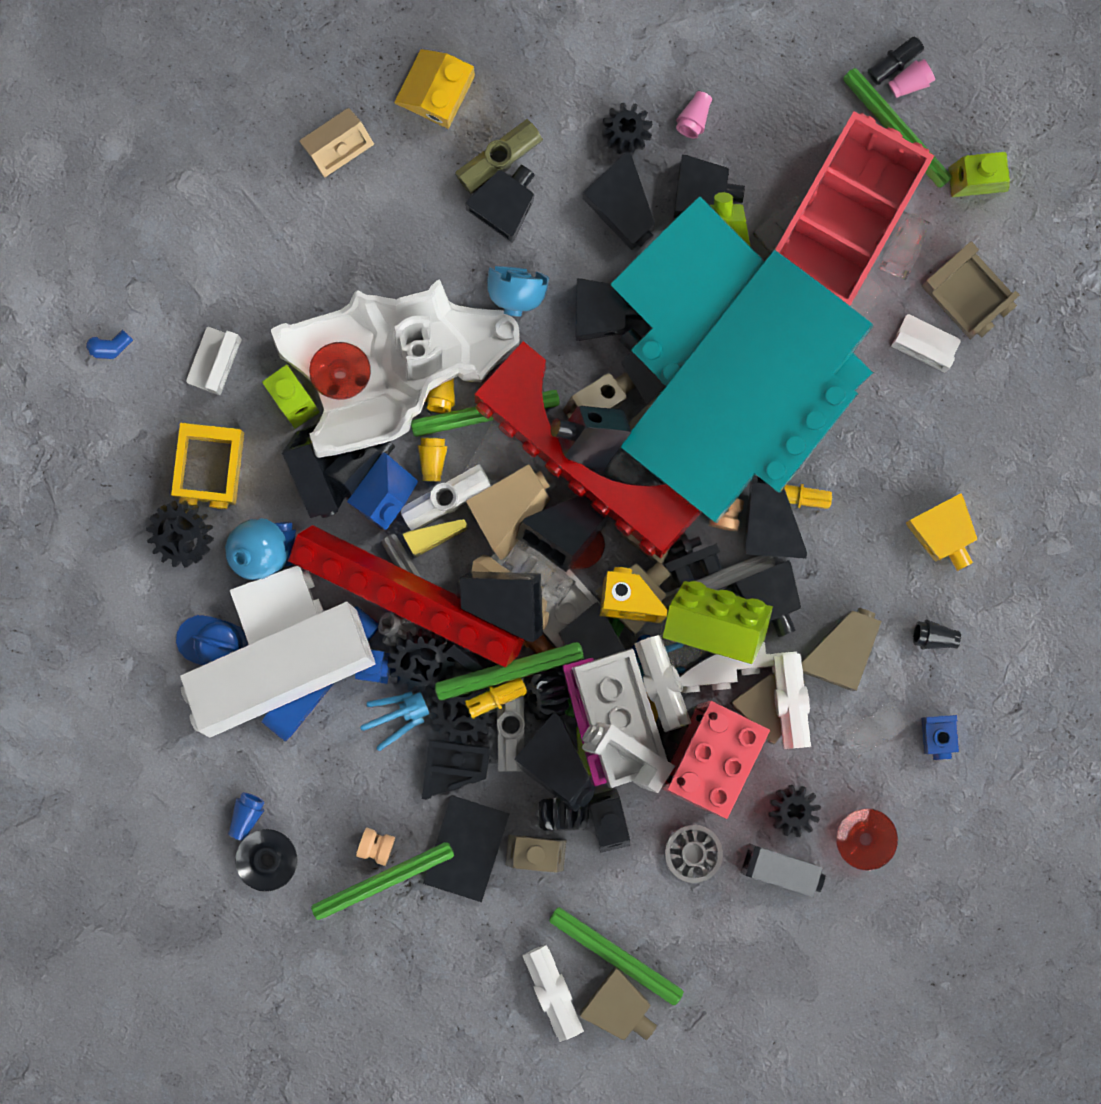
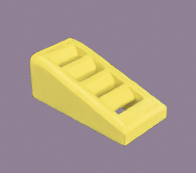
(430, 537)

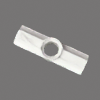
(428, 508)
(662, 683)
(791, 701)
(553, 993)

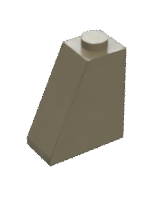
(844, 650)

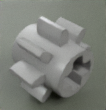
(395, 626)

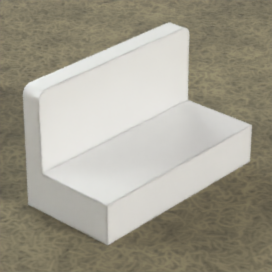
(926, 343)
(213, 360)

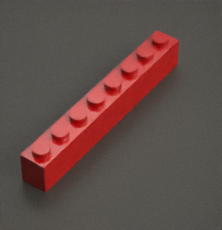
(401, 594)

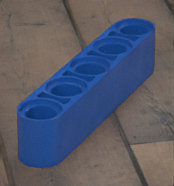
(289, 717)

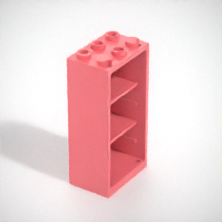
(854, 205)
(715, 758)

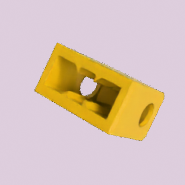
(946, 531)

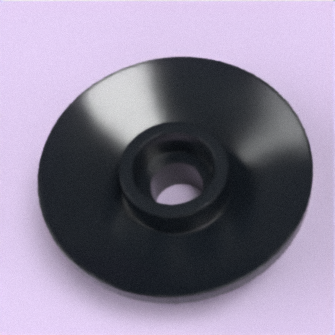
(254, 871)

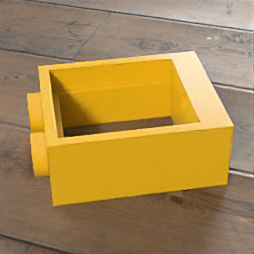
(212, 434)

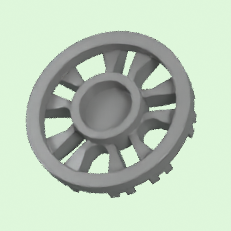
(693, 853)

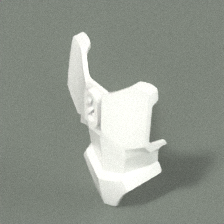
(410, 351)

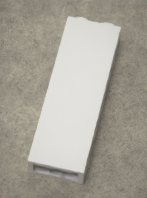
(276, 670)

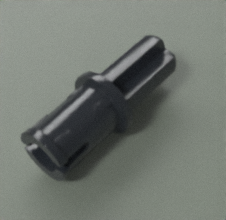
(895, 60)

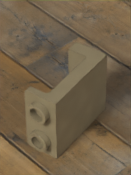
(970, 292)

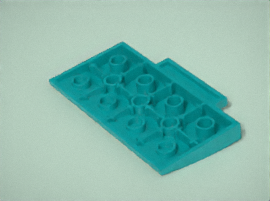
(687, 286)
(753, 391)

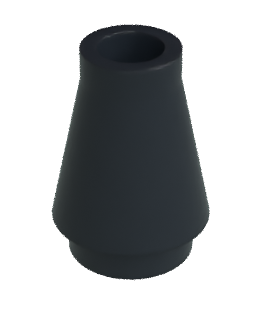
(935, 636)

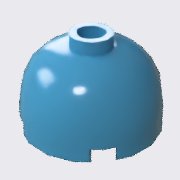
(516, 289)
(256, 549)

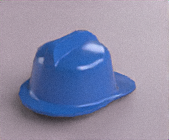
(208, 639)

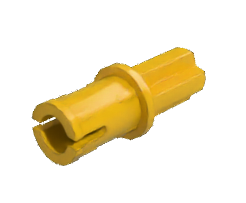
(808, 496)
(496, 697)

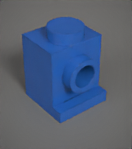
(376, 673)
(931, 728)

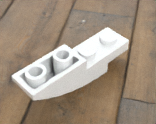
(722, 671)

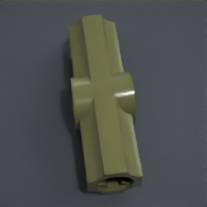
(514, 144)

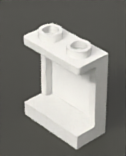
(275, 603)
(654, 767)

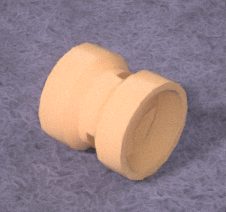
(730, 519)
(375, 846)

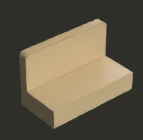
(337, 142)

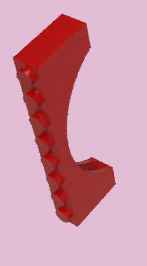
(515, 401)

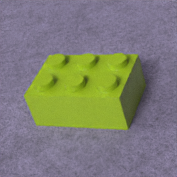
(717, 621)

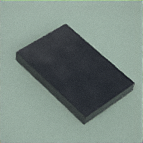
(475, 839)

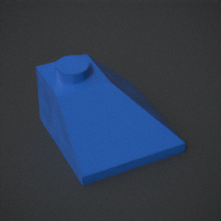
(383, 491)

